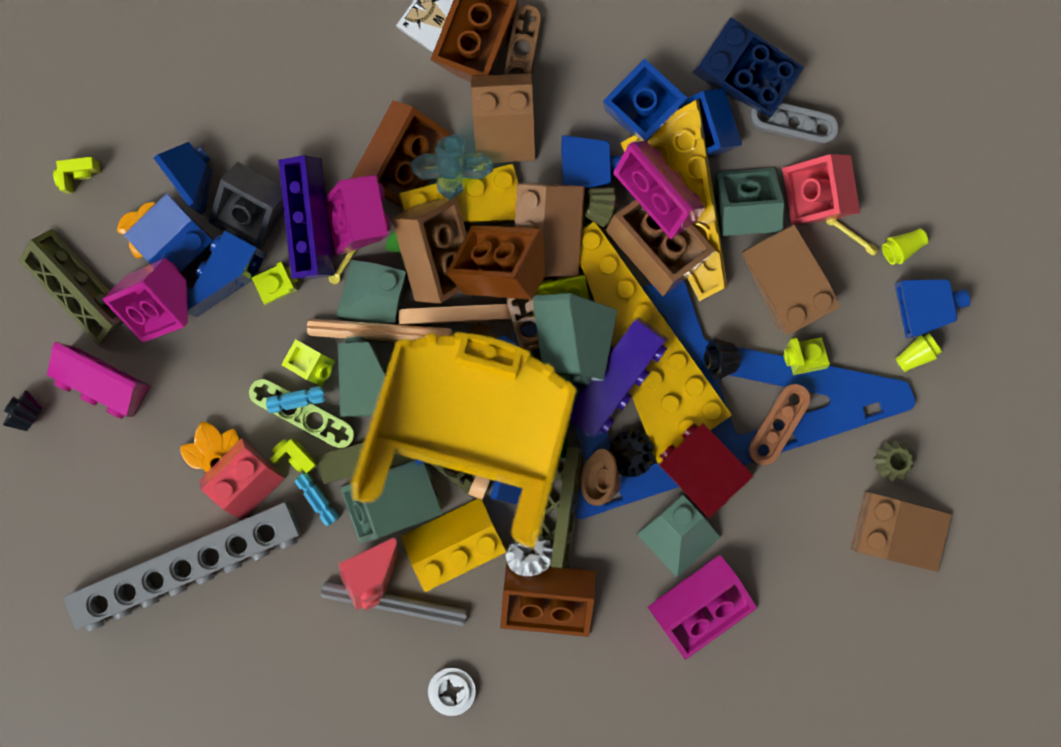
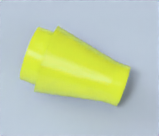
(903, 246)
(919, 352)

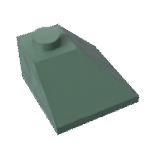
(372, 293)
(678, 535)

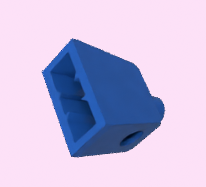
(587, 162)
(928, 305)

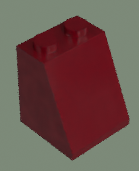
(704, 469)

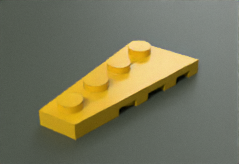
(482, 199)

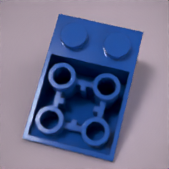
(226, 271)

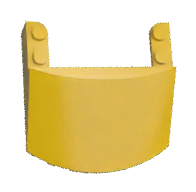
(471, 410)

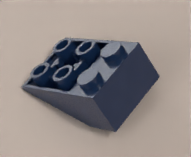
(748, 68)

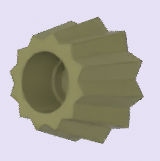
(600, 204)
(894, 460)

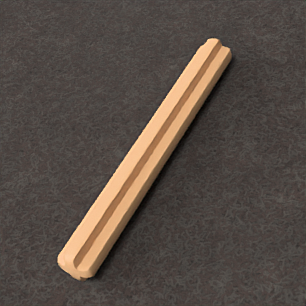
(370, 331)

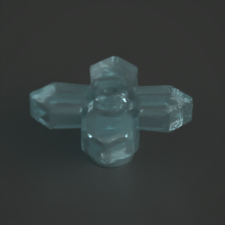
(451, 165)

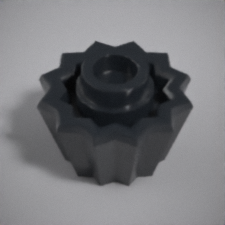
(721, 358)
(22, 411)

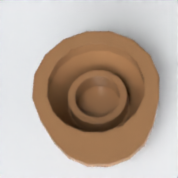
(600, 478)

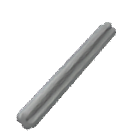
(402, 605)

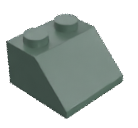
(749, 201)

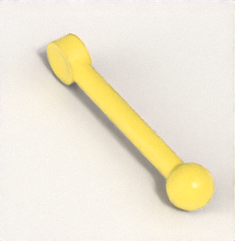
(870, 248)
(337, 278)

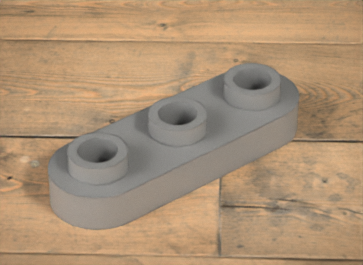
(807, 124)

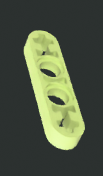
(300, 417)

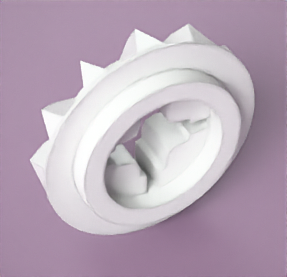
(532, 564)
(445, 704)

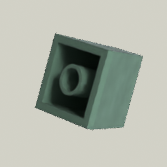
(574, 336)
(359, 377)
(403, 503)

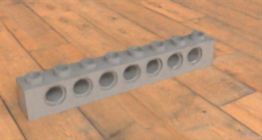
(83, 605)

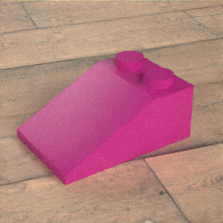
(356, 214)

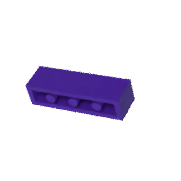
(306, 217)
(624, 369)

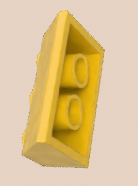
(453, 544)

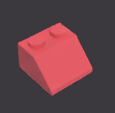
(821, 189)
(240, 480)
(369, 574)

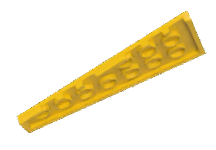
(675, 389)

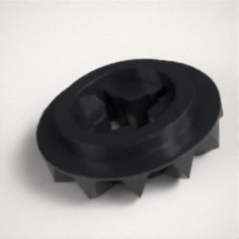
(641, 442)

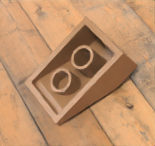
(503, 117)
(790, 280)
(901, 531)

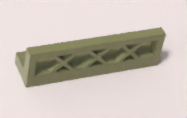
(76, 282)
(566, 508)

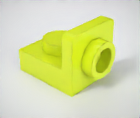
(78, 168)
(275, 283)
(806, 355)
(308, 363)
(299, 456)

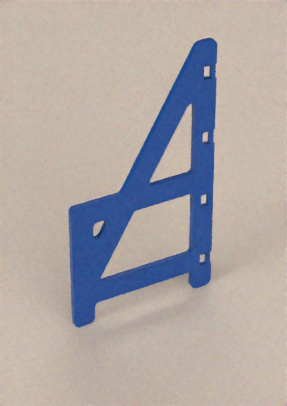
(845, 388)

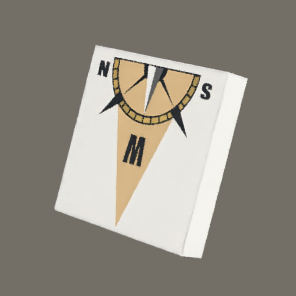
(425, 21)

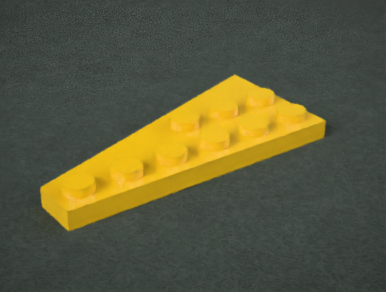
(685, 151)

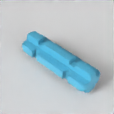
(295, 399)
(316, 498)

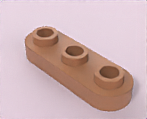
(789, 415)

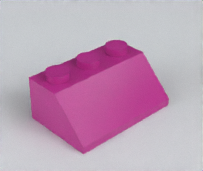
(658, 188)
(151, 300)
(96, 380)
(702, 607)

